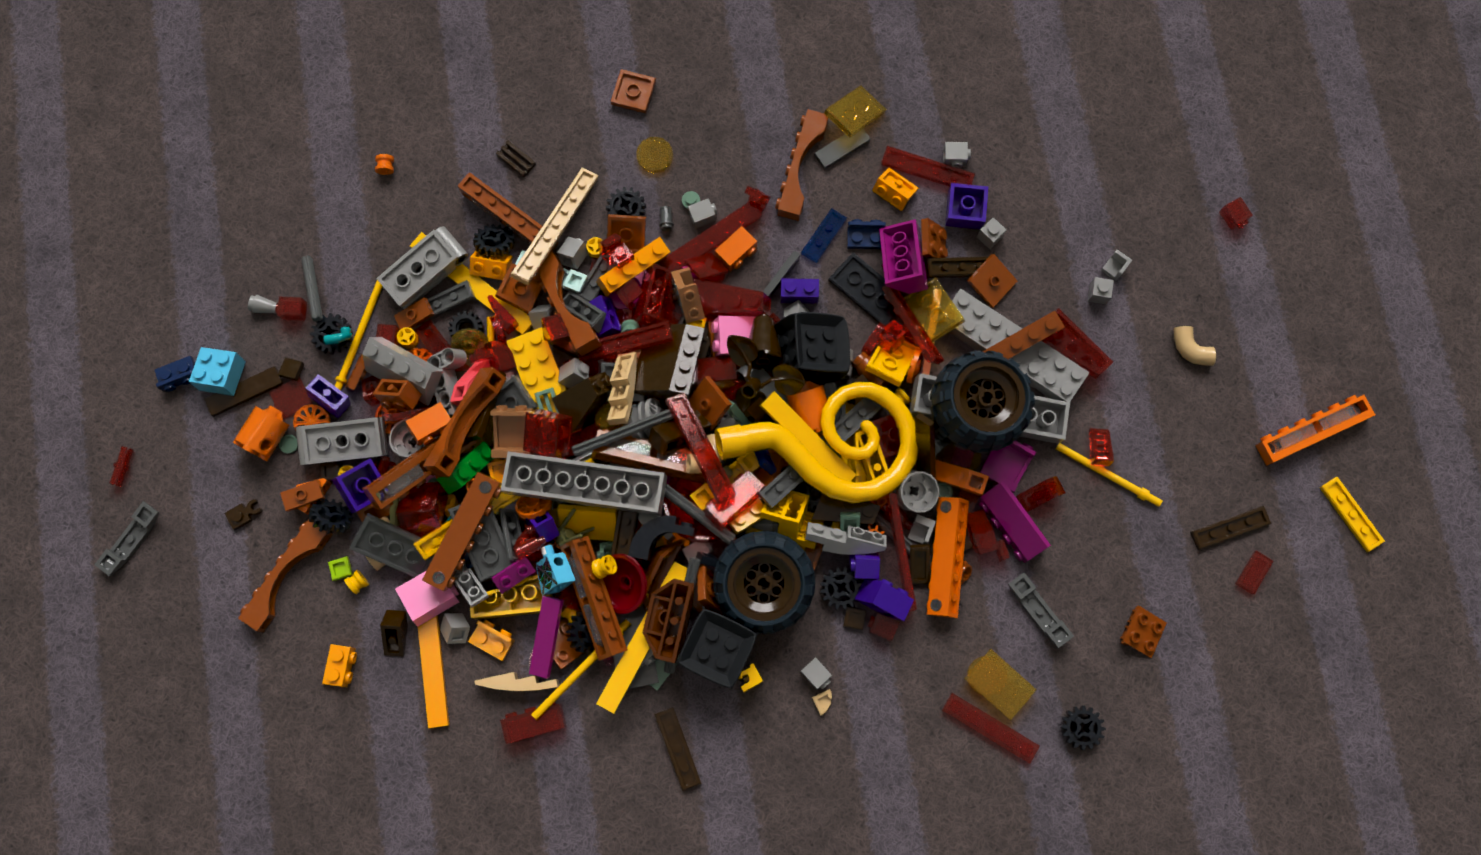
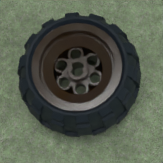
(992, 378)
(747, 555)

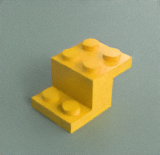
(792, 517)

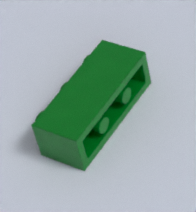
(467, 467)

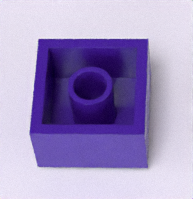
(966, 206)
(353, 481)
(884, 598)

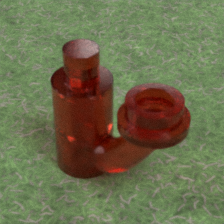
(524, 548)

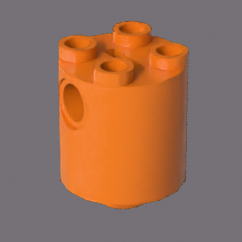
(809, 404)
(262, 432)

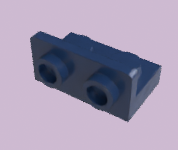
(864, 234)
(174, 374)

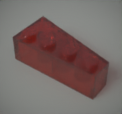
(730, 300)
(1078, 347)

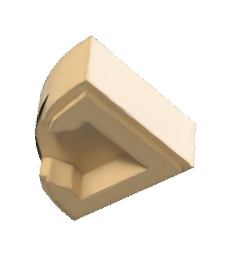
(823, 701)

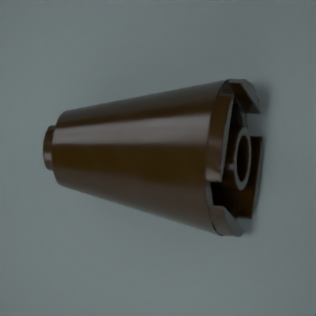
(767, 342)

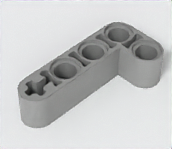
(448, 361)

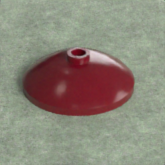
(624, 595)

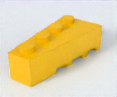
(519, 600)

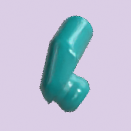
(339, 337)

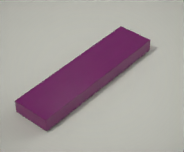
(546, 636)

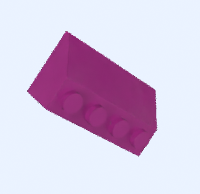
(903, 257)
(1013, 522)

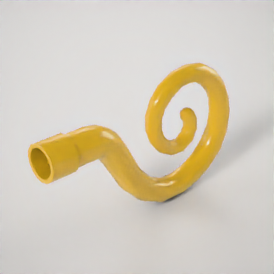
(739, 440)

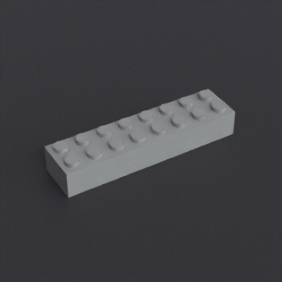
(1046, 368)
(1047, 422)
(584, 483)

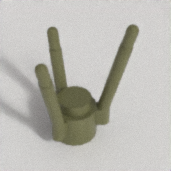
(567, 534)

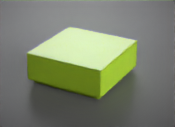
(340, 568)

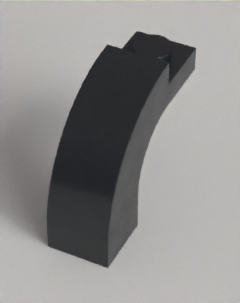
(647, 536)

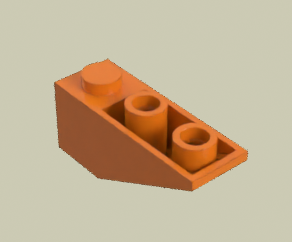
(961, 477)

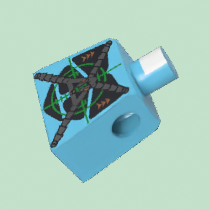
(553, 571)

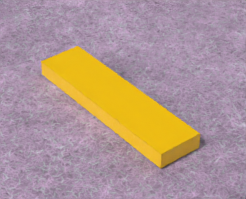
(1352, 514)

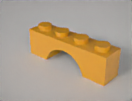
(643, 260)

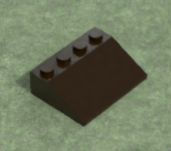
(670, 366)

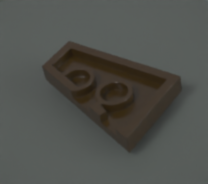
(829, 510)

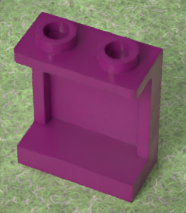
(1008, 464)
(513, 574)

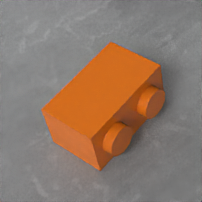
(736, 249)
(428, 424)

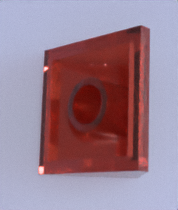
(717, 368)

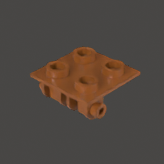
(1143, 631)
(563, 652)

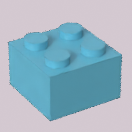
(217, 371)

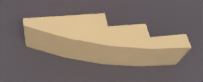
(623, 388)
(512, 683)

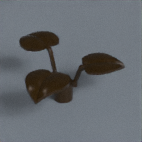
(786, 377)

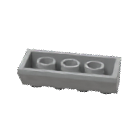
(390, 361)

